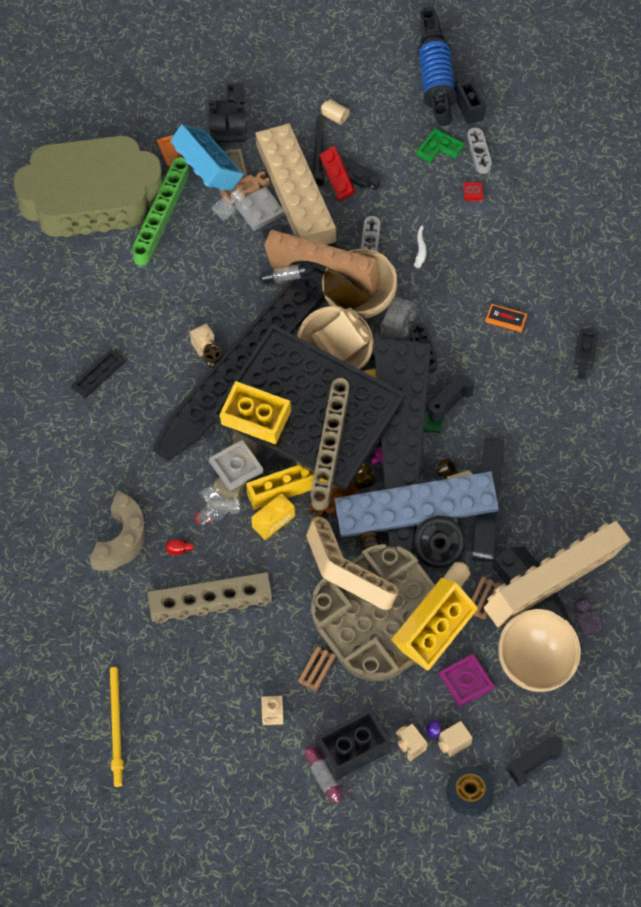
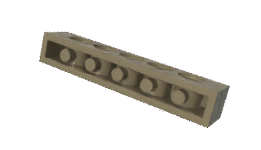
(217, 589)

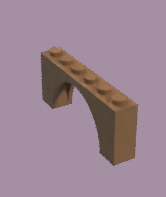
(358, 269)

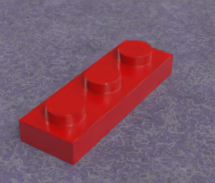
(337, 173)

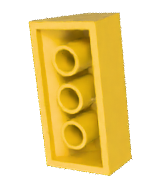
(435, 623)

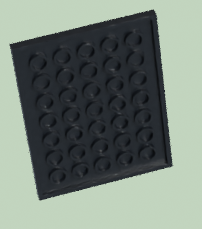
(304, 376)

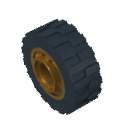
(473, 779)

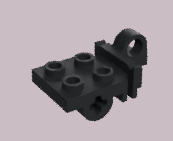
(228, 116)

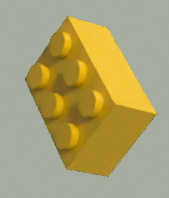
(255, 412)

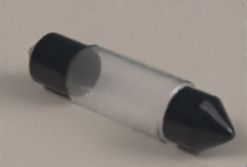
(286, 273)

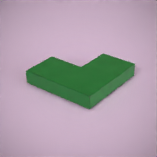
(437, 142)

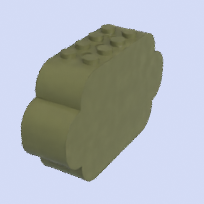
(88, 186)

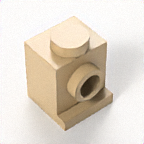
(201, 338)
(411, 741)

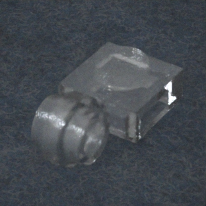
(225, 207)

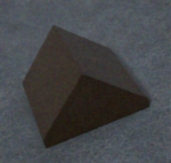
(343, 292)

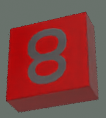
(473, 191)

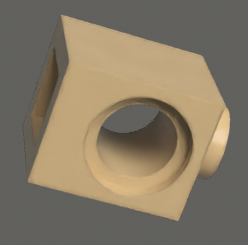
(272, 710)

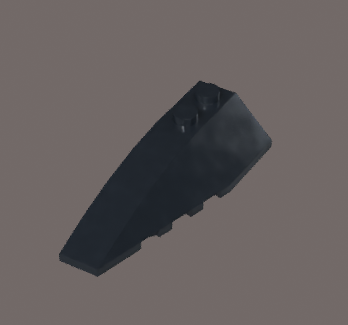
(516, 562)

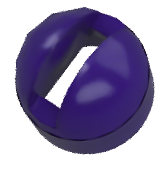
(433, 729)

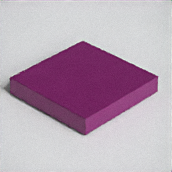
(466, 680)

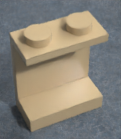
(343, 335)

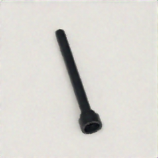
(317, 174)

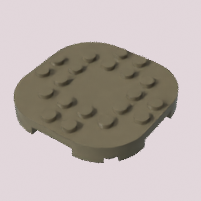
(362, 631)

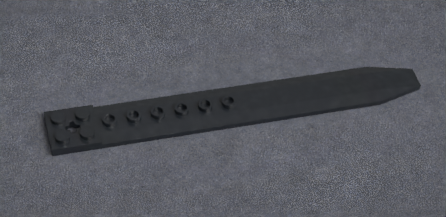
(194, 413)

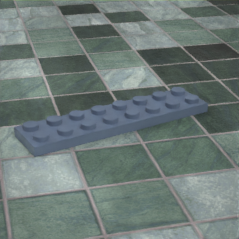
(416, 503)

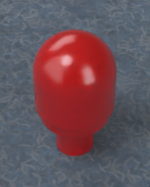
(178, 547)

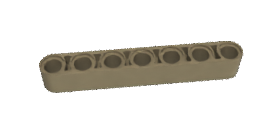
(330, 452)

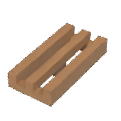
(489, 583)
(324, 654)

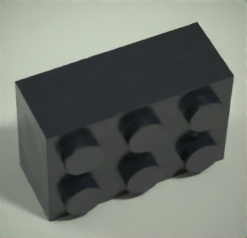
(353, 744)

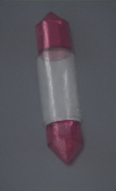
(323, 774)

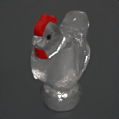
(217, 507)

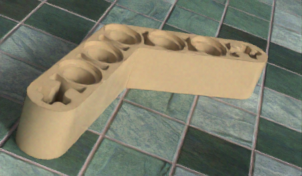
(344, 572)

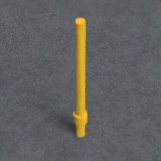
(117, 763)

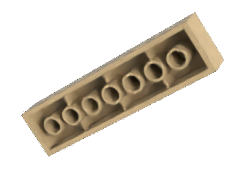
(295, 185)
(555, 573)

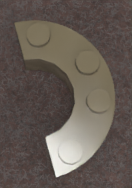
(130, 541)

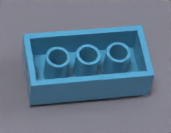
(206, 158)

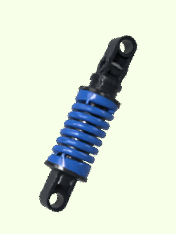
(436, 68)

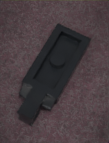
(360, 175)
(585, 351)

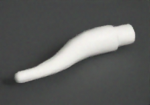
(421, 255)

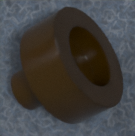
(447, 468)

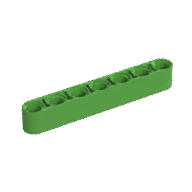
(160, 211)

